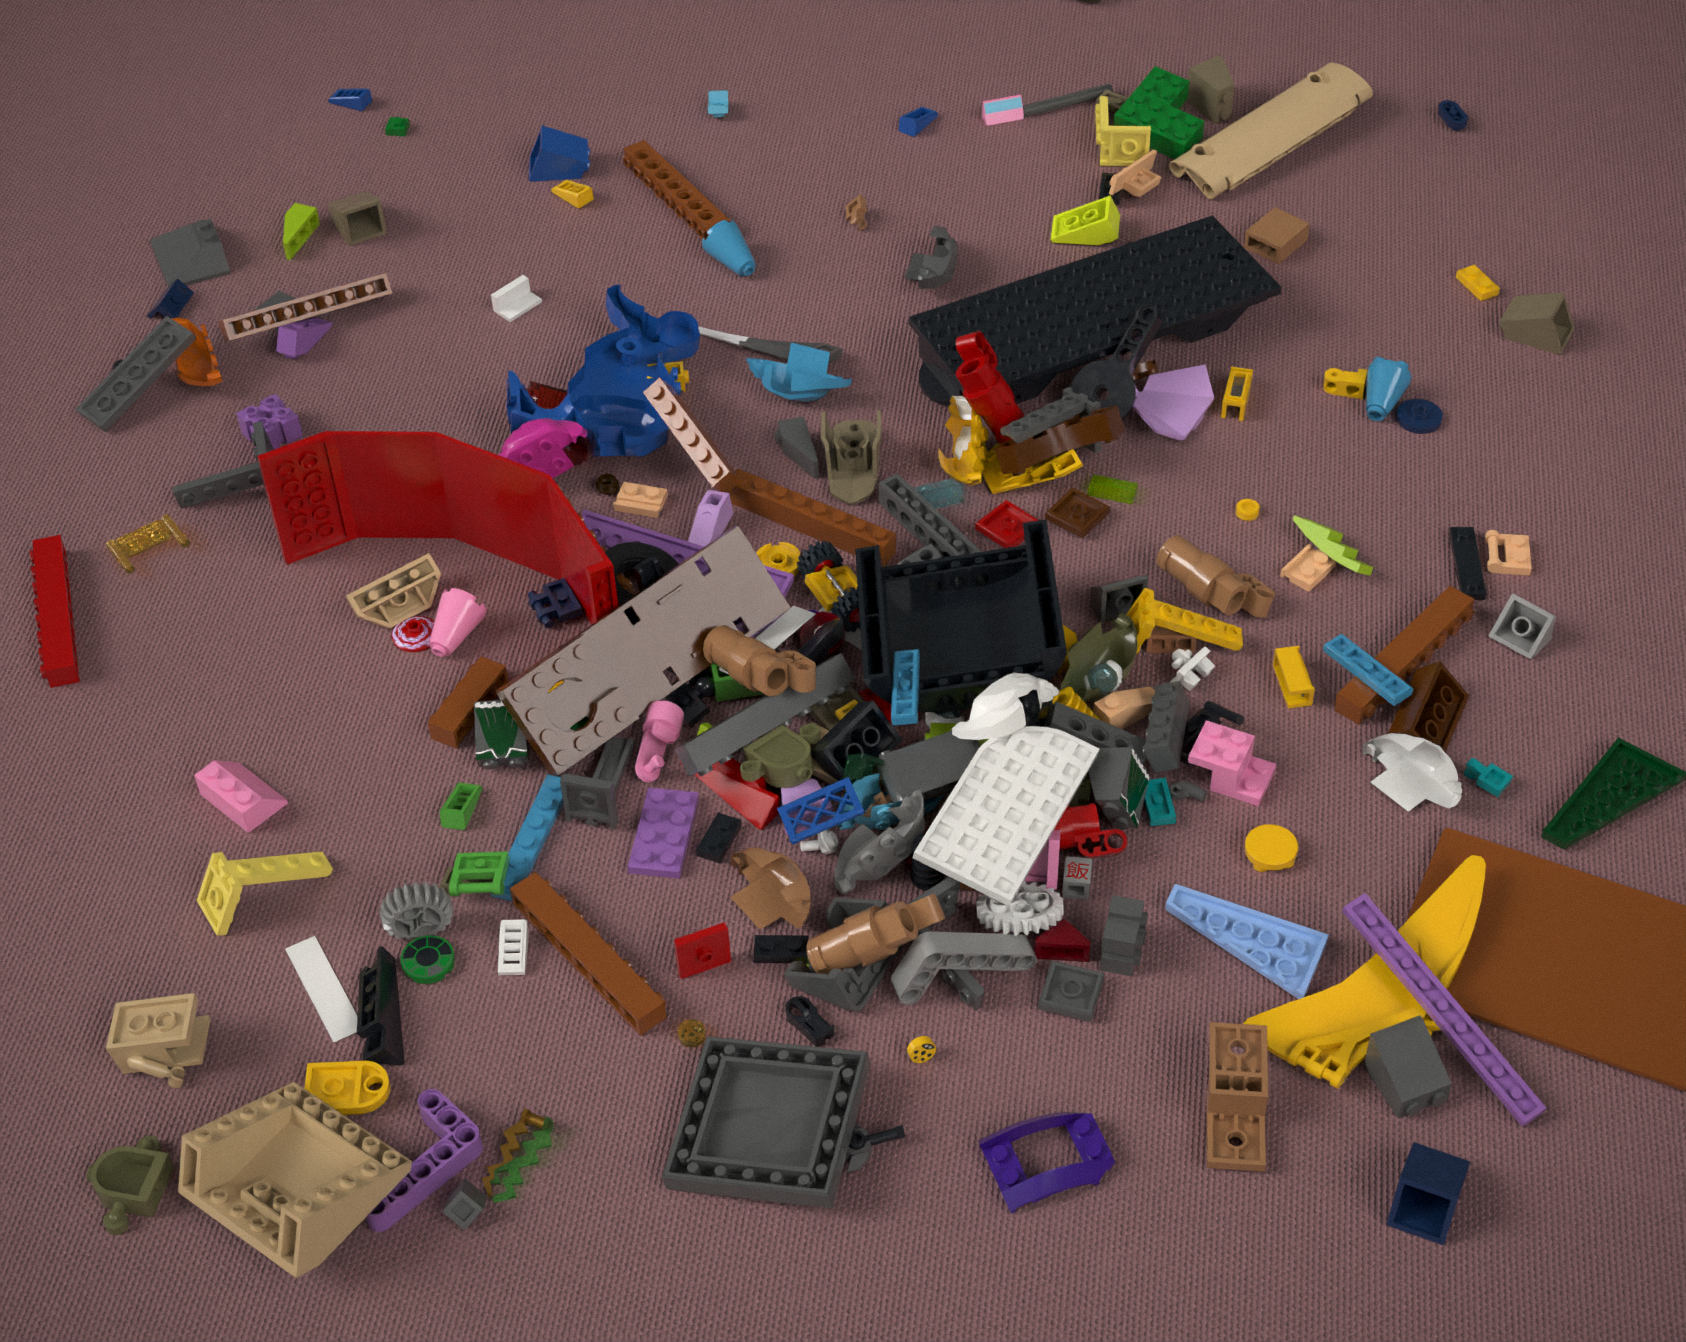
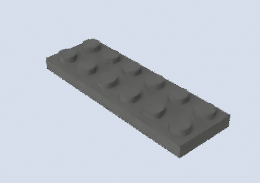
(135, 373)

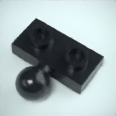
(689, 699)

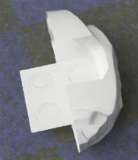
(999, 710)
(1414, 770)

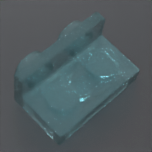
(942, 493)

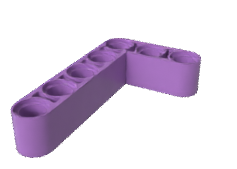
(431, 1162)

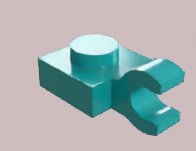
(1489, 778)

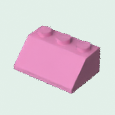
(238, 793)

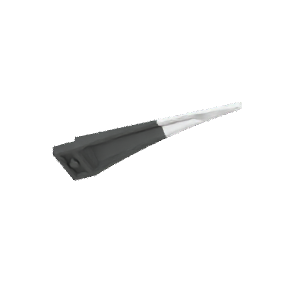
(771, 348)

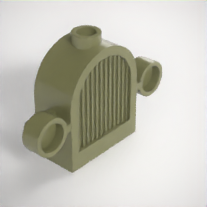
(781, 756)
(130, 1181)

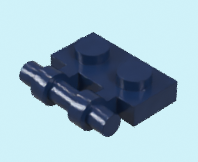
(562, 602)

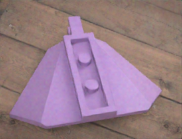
(1175, 401)

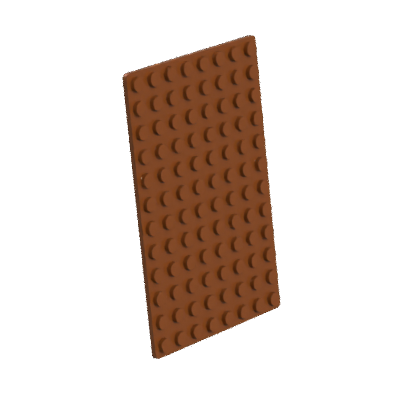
(1571, 959)

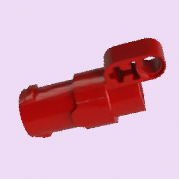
(984, 385)
(1082, 824)

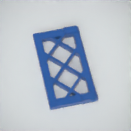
(827, 793)

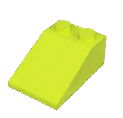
(1087, 224)

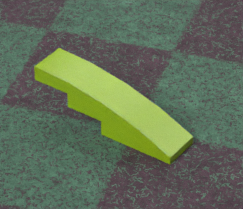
(1329, 541)

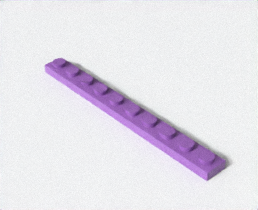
(1444, 1010)

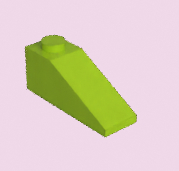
(298, 227)

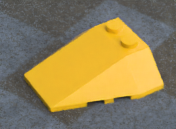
(1042, 471)

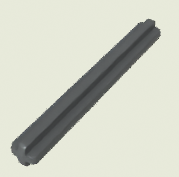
(1065, 100)

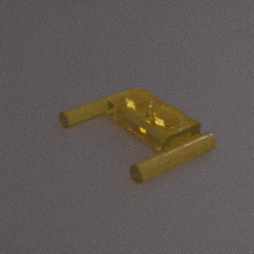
(144, 539)

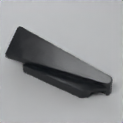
(826, 637)
(380, 1011)

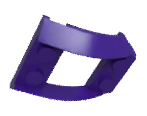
(1010, 1175)

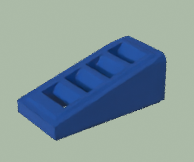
(352, 98)
(916, 121)

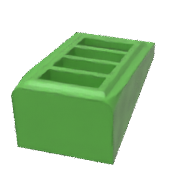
(459, 808)

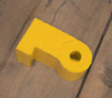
(1345, 382)

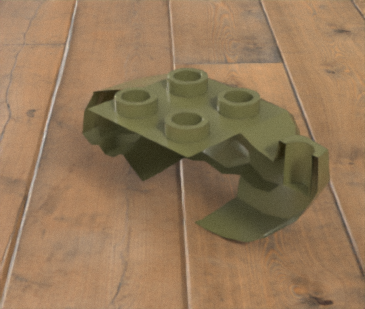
(1098, 648)

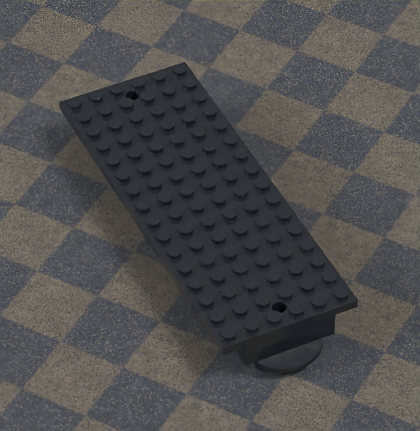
(1084, 308)

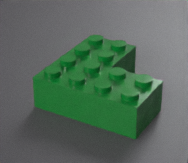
(1157, 105)

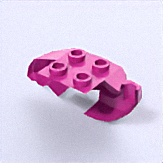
(541, 444)

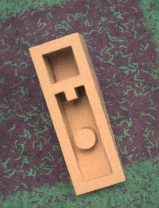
(1125, 706)

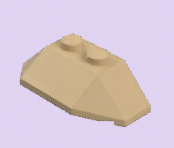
(398, 594)

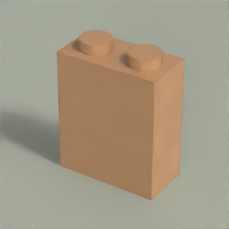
(1276, 235)

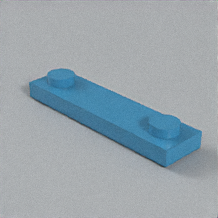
(1368, 669)
(905, 687)

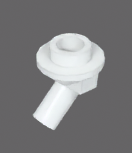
(826, 842)

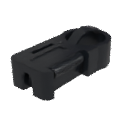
(811, 1023)

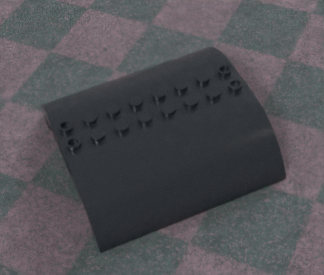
(967, 617)

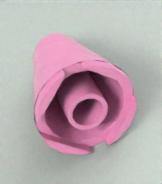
(454, 621)

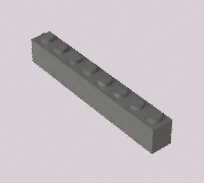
(760, 717)

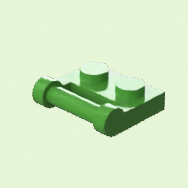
(479, 866)

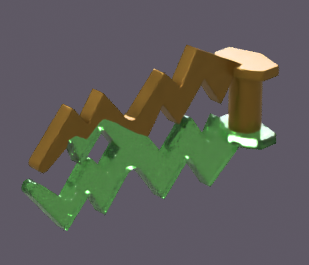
(512, 1165)

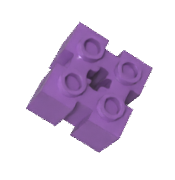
(278, 421)

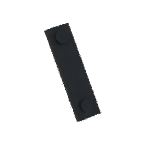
(1467, 562)

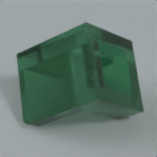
(860, 766)

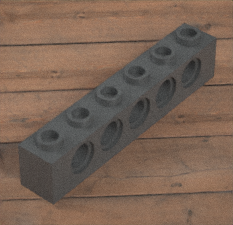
(922, 518)

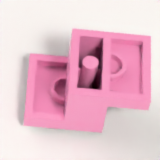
(1232, 764)

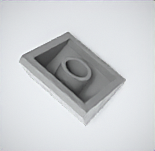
(1523, 627)

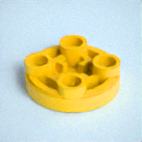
(1271, 847)

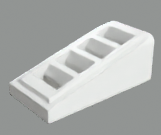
(513, 931)

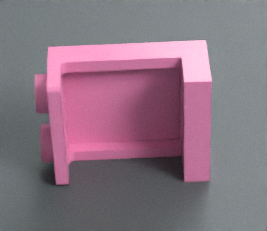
(1046, 866)

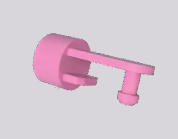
(660, 727)

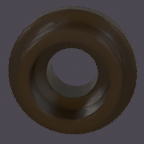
(607, 484)

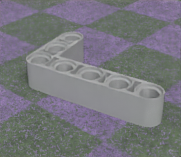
(958, 952)

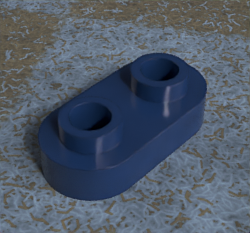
(1452, 115)

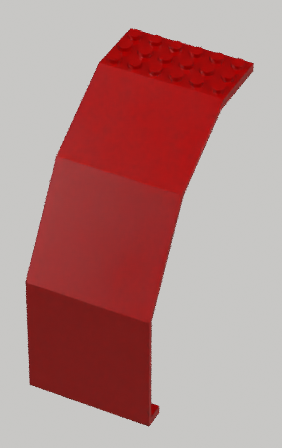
(431, 487)

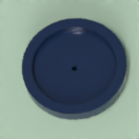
(1419, 416)

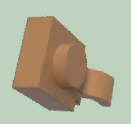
(855, 211)

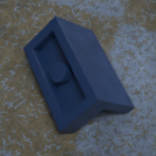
(172, 300)

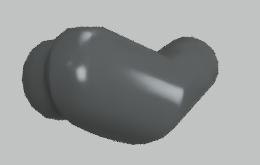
(1186, 789)

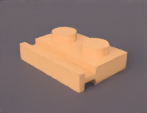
(640, 499)
(1308, 568)

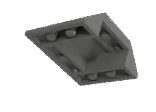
(191, 253)

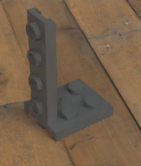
(1051, 415)
(228, 481)
(595, 797)
(967, 986)

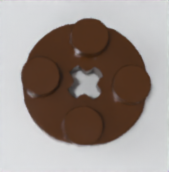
(1144, 370)

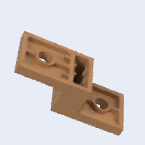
(1236, 1097)

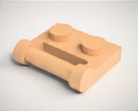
(1515, 553)

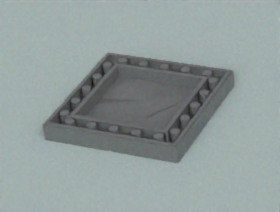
(768, 1121)

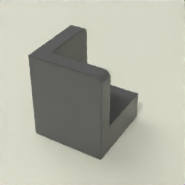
(464, 1204)

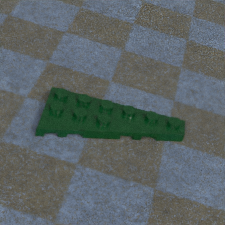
(1613, 788)

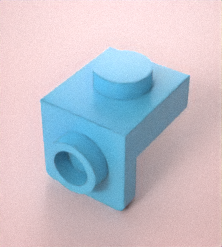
(718, 103)

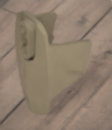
(850, 469)

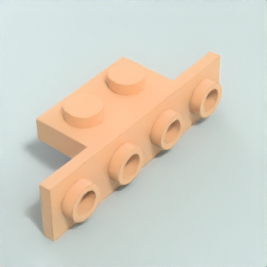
(1136, 177)

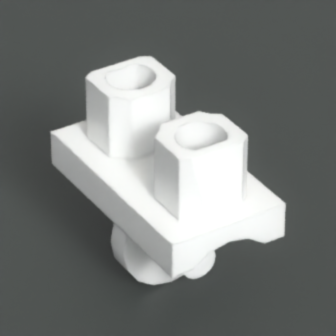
(1188, 665)

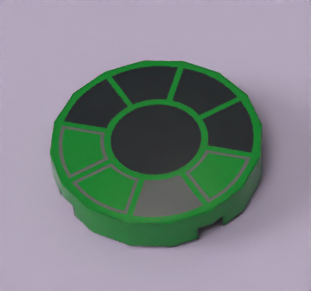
(427, 959)

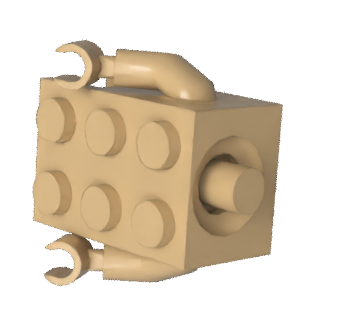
(158, 1036)

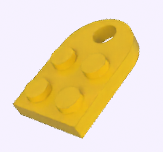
(347, 1084)

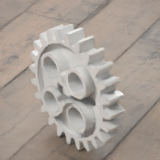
(1029, 911)

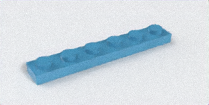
(533, 833)

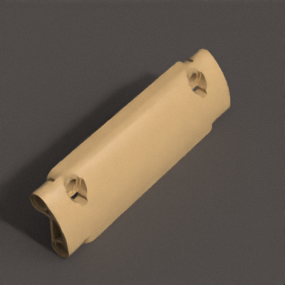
(1273, 129)

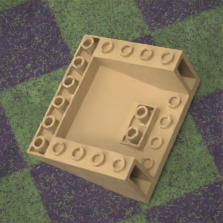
(288, 1175)

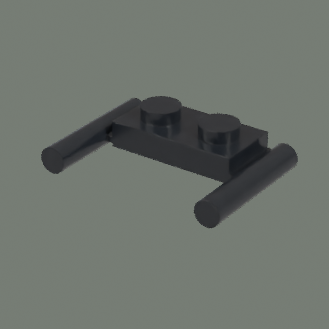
(1212, 713)

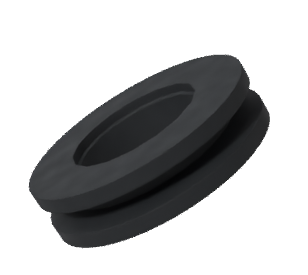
(628, 555)

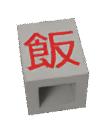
(1077, 878)

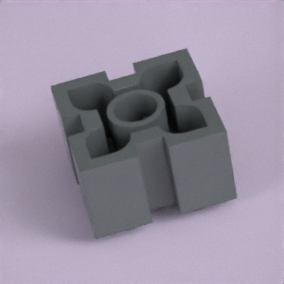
(1123, 936)

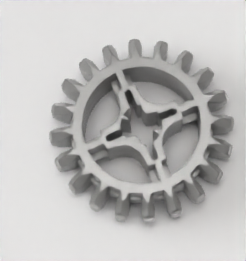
(416, 911)

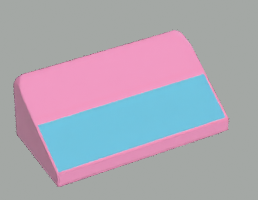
(1002, 110)

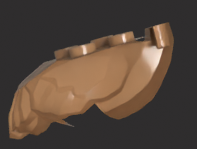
(774, 889)

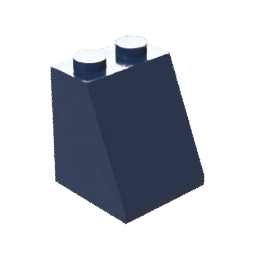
(1428, 1193)

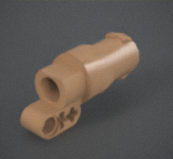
(1213, 580)
(757, 664)
(872, 934)

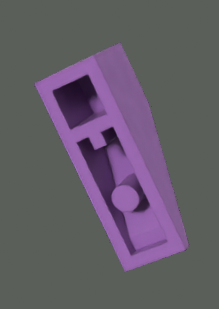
(301, 336)

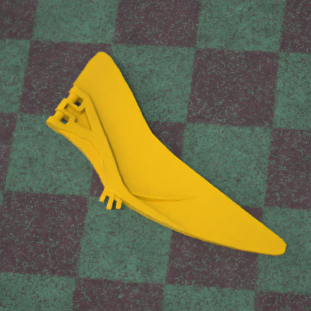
(1333, 1027)

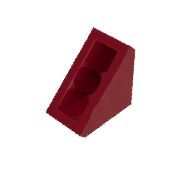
(1063, 944)

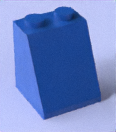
(558, 156)

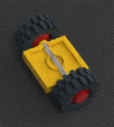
(831, 582)

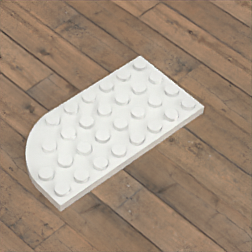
(1006, 809)

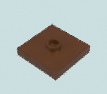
(1077, 512)

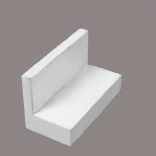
(514, 299)

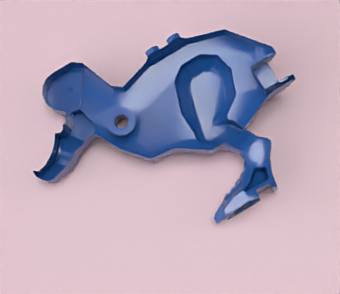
(616, 378)

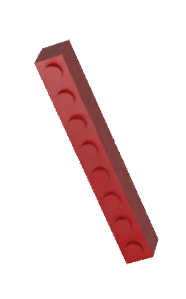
(55, 612)

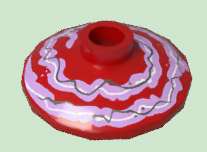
(413, 634)

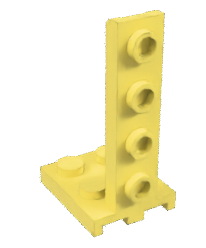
(1119, 143)
(225, 878)

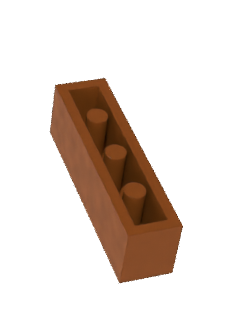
(457, 713)

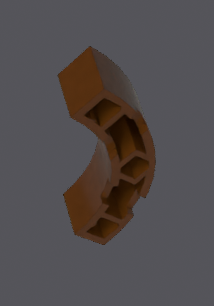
(1101, 425)

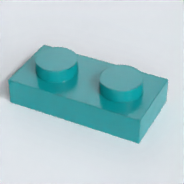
(1159, 803)

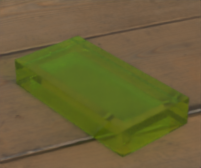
(1112, 489)

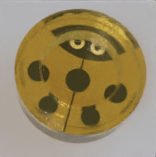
(691, 1033)

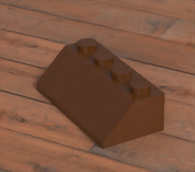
(1432, 707)

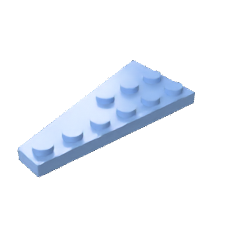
(1266, 943)

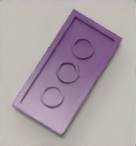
(663, 833)

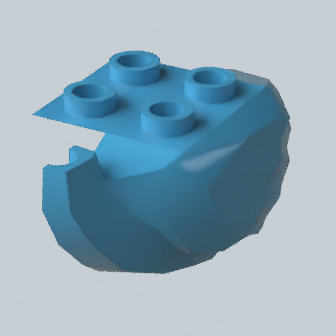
(801, 378)

